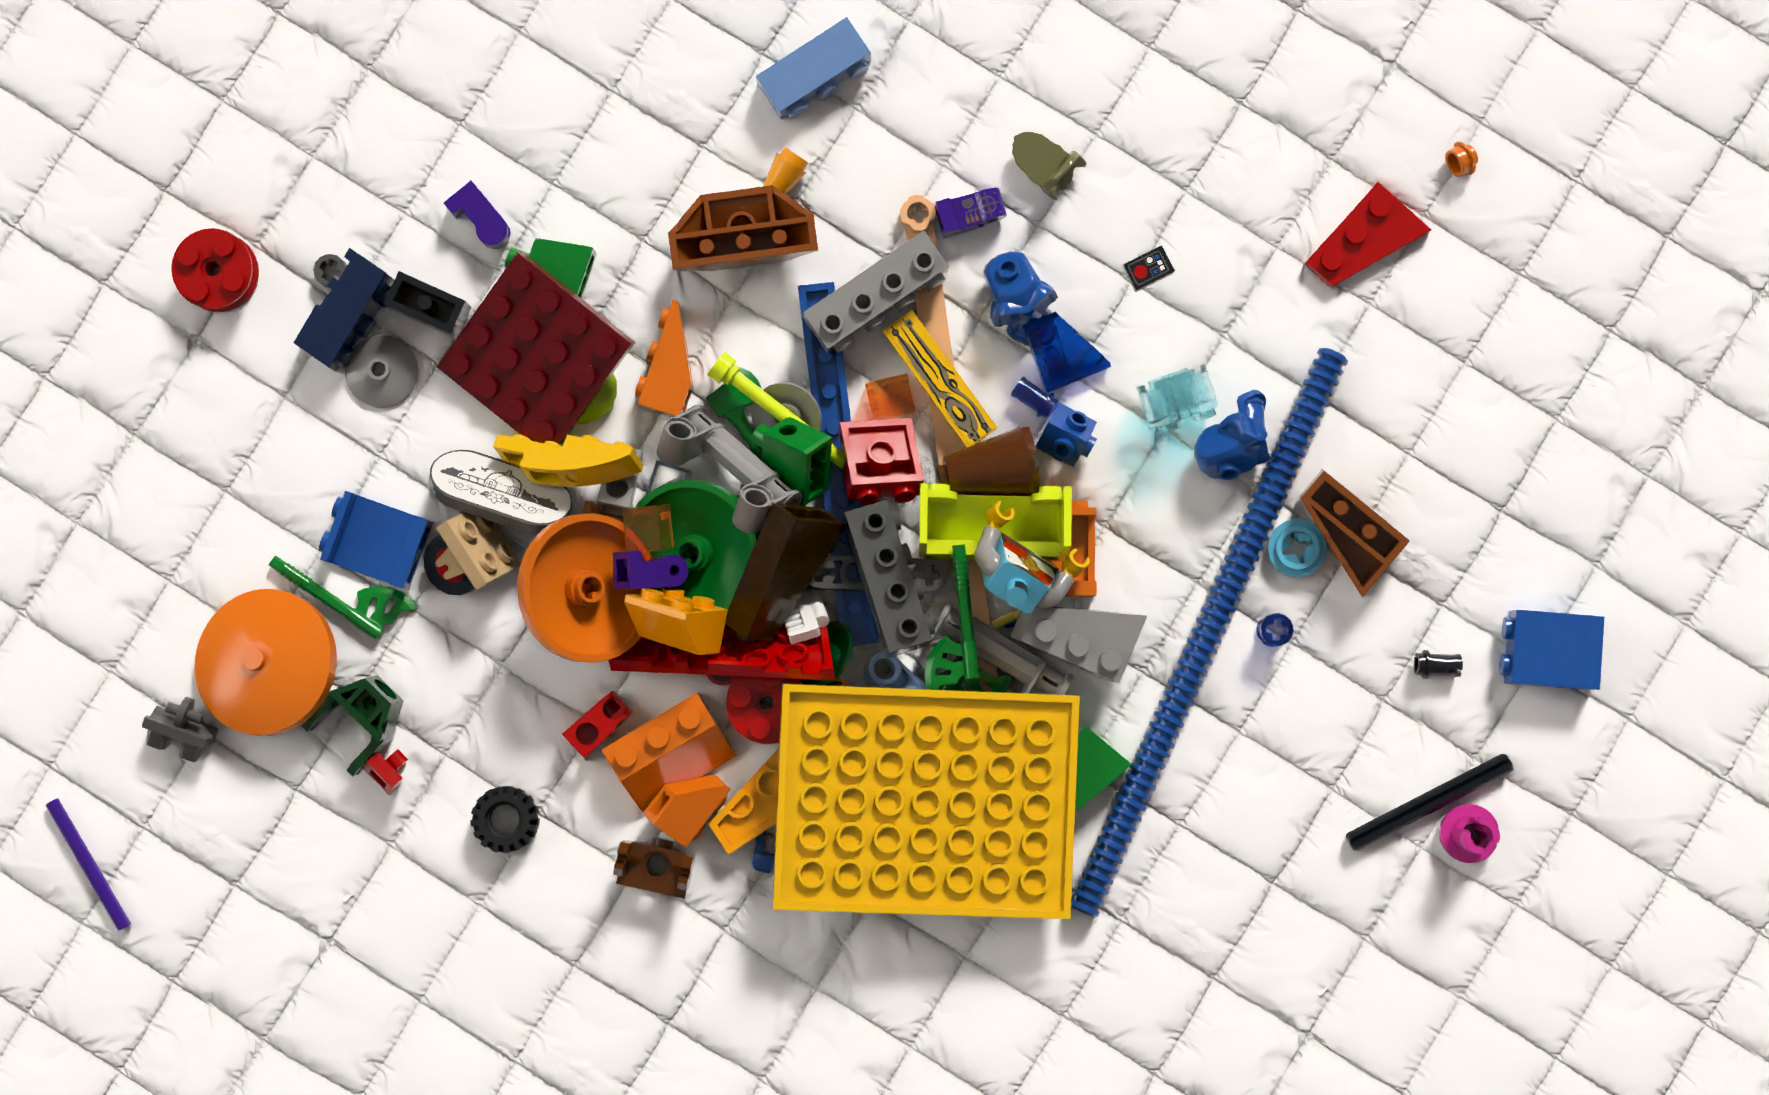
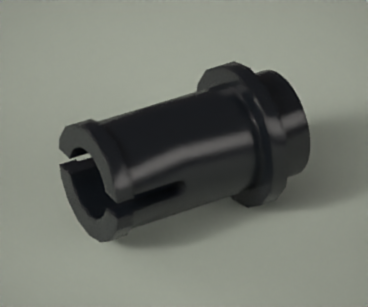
(1437, 664)

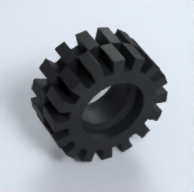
(483, 825)

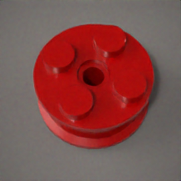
(194, 266)
(745, 709)

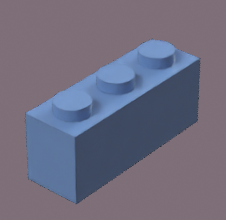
(814, 69)

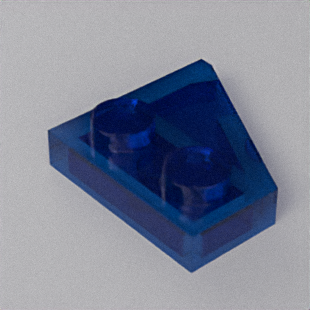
(1061, 352)

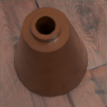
(994, 466)

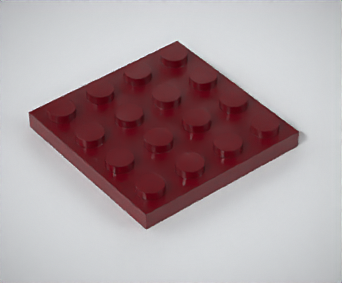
(535, 352)

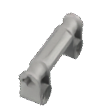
(695, 434)
(1001, 653)

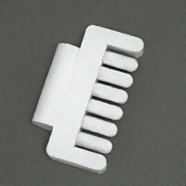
(806, 617)

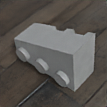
(1082, 637)

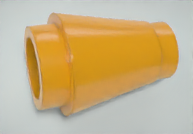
(786, 170)

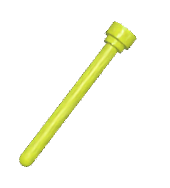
(728, 372)

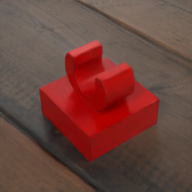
(386, 771)

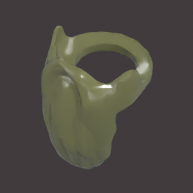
(1045, 162)

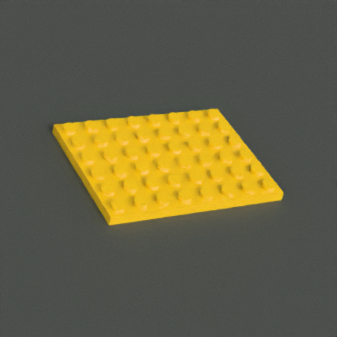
(925, 802)

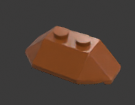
(741, 230)

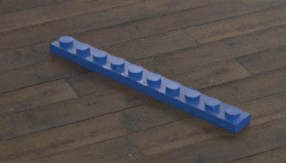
(830, 391)

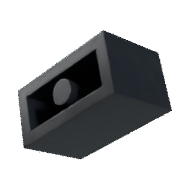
(427, 305)

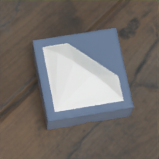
(665, 474)

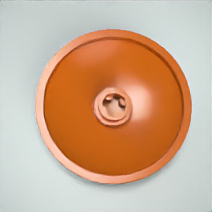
(570, 590)
(265, 662)

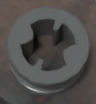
(320, 275)

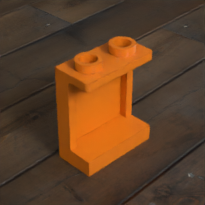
(1084, 540)

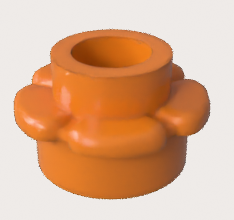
(1461, 159)

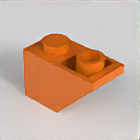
(686, 805)

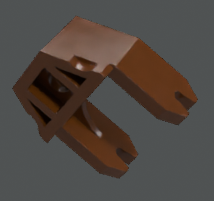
(634, 871)

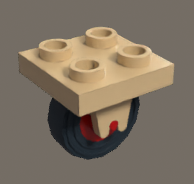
(467, 555)

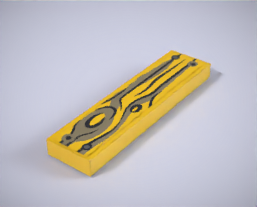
(939, 379)

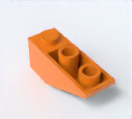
(669, 376)

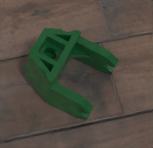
(358, 701)

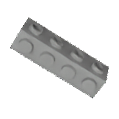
(876, 292)

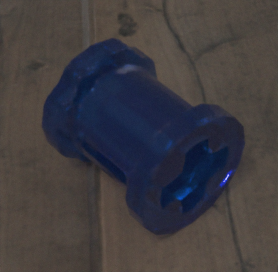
(1282, 622)

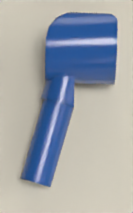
(762, 860)

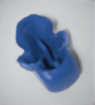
(1016, 293)
(1236, 442)

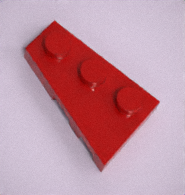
(1365, 236)

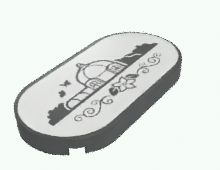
(497, 491)

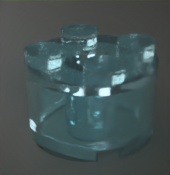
(1177, 398)

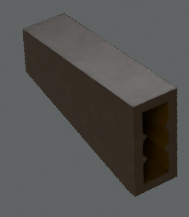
(780, 568)

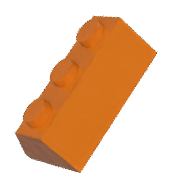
(669, 749)

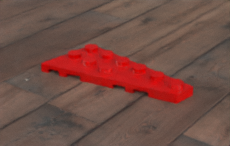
(736, 658)

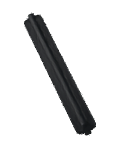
(1429, 802)

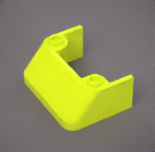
(1038, 523)

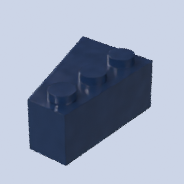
(345, 312)

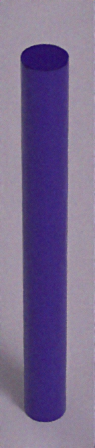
(88, 864)

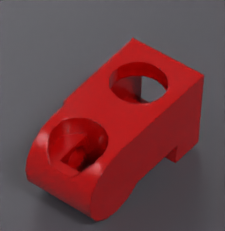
(597, 724)

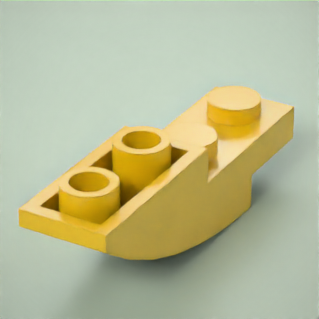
(575, 464)

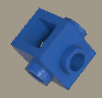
(1067, 435)

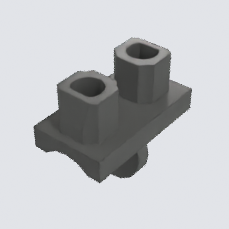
(181, 724)

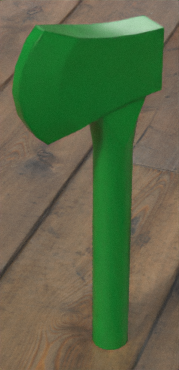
(728, 403)

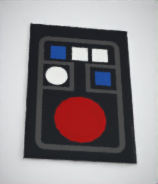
(1149, 267)

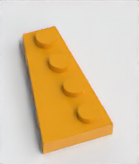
(750, 809)

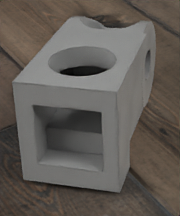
(618, 494)

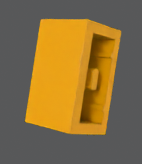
(678, 620)

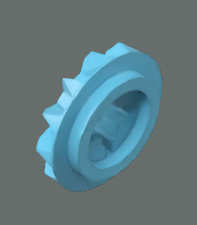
(1311, 556)

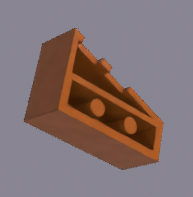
(1353, 530)

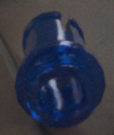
(1035, 398)

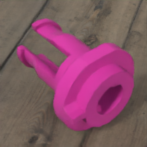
(1458, 841)

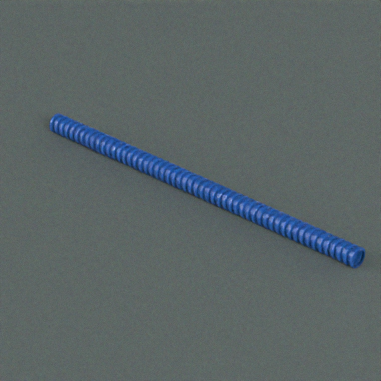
(1209, 629)

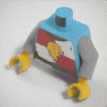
(1017, 572)

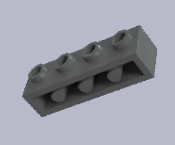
(887, 578)

